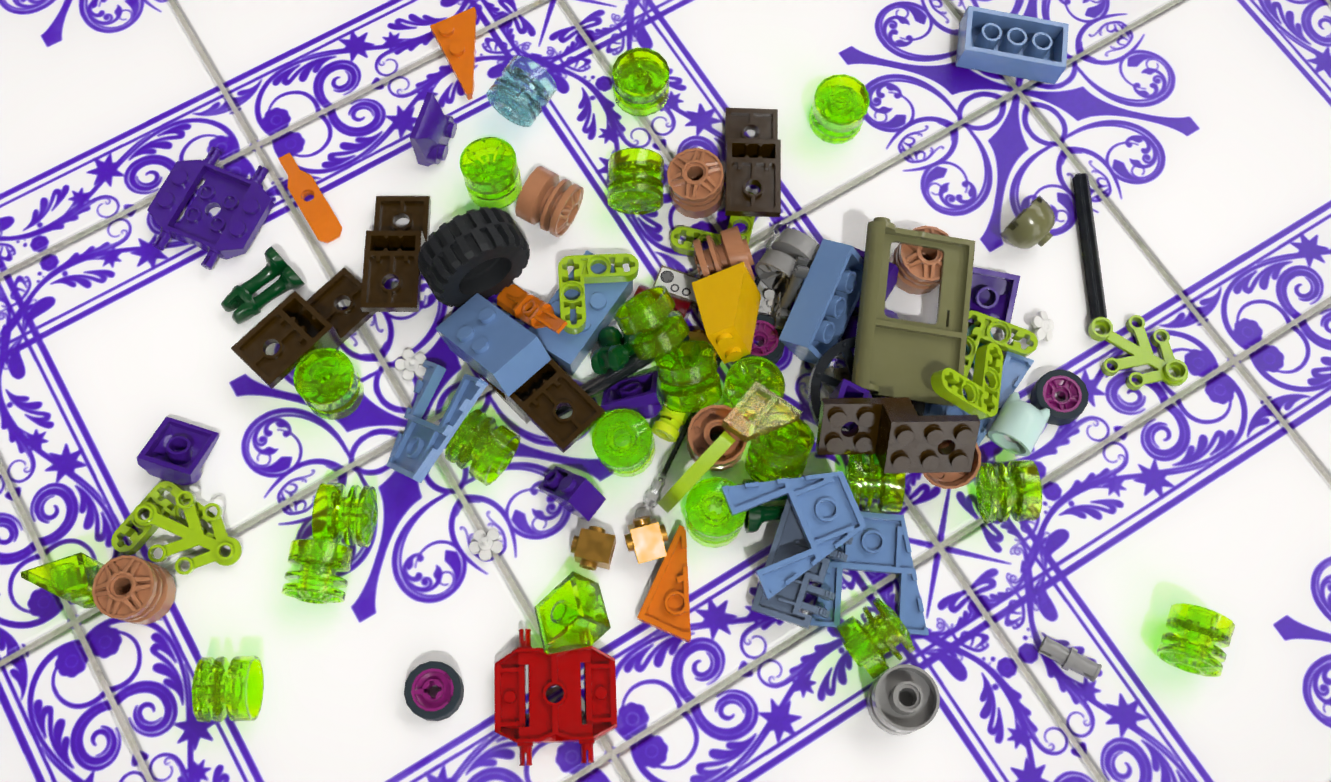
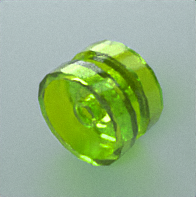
(640, 81)

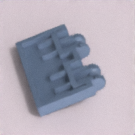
(790, 600)

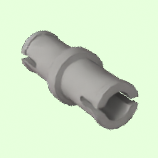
(1069, 659)

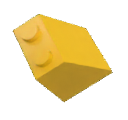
(729, 310)

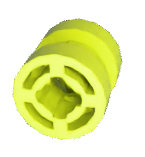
(669, 424)

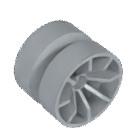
(777, 264)
(903, 700)

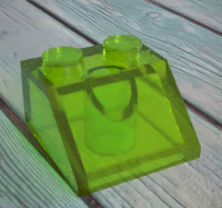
(67, 578)
(572, 615)

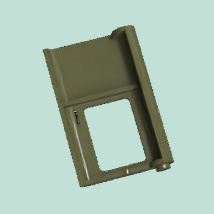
(898, 354)

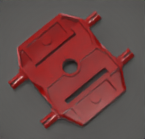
(559, 720)

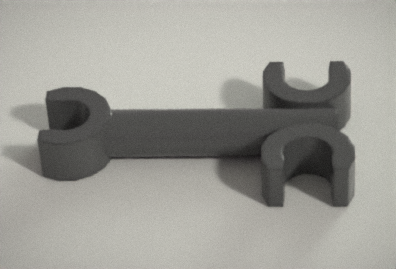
(786, 299)

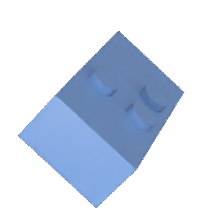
(1012, 45)
(824, 302)
(601, 304)
(493, 344)

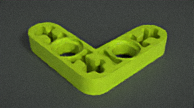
(691, 233)
(584, 275)
(982, 335)
(981, 398)
(696, 471)
(155, 496)

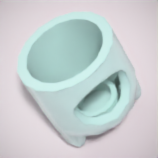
(1020, 422)

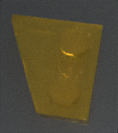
(759, 413)

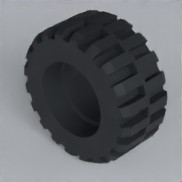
(473, 256)

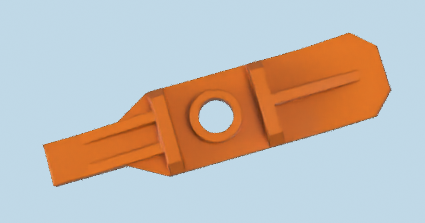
(317, 211)
(529, 309)

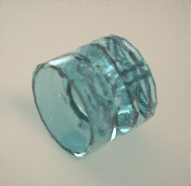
(521, 91)

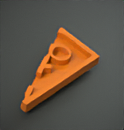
(457, 41)
(668, 598)

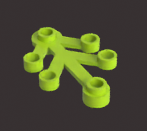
(1140, 354)
(191, 535)

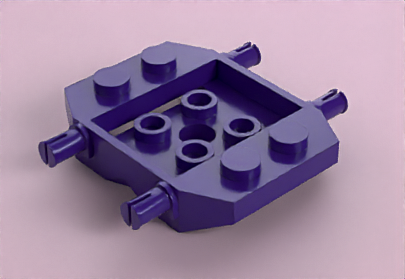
(230, 232)

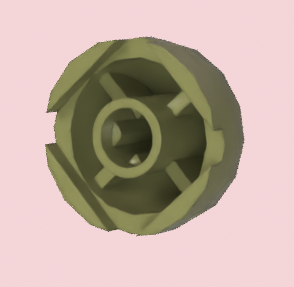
(1031, 225)

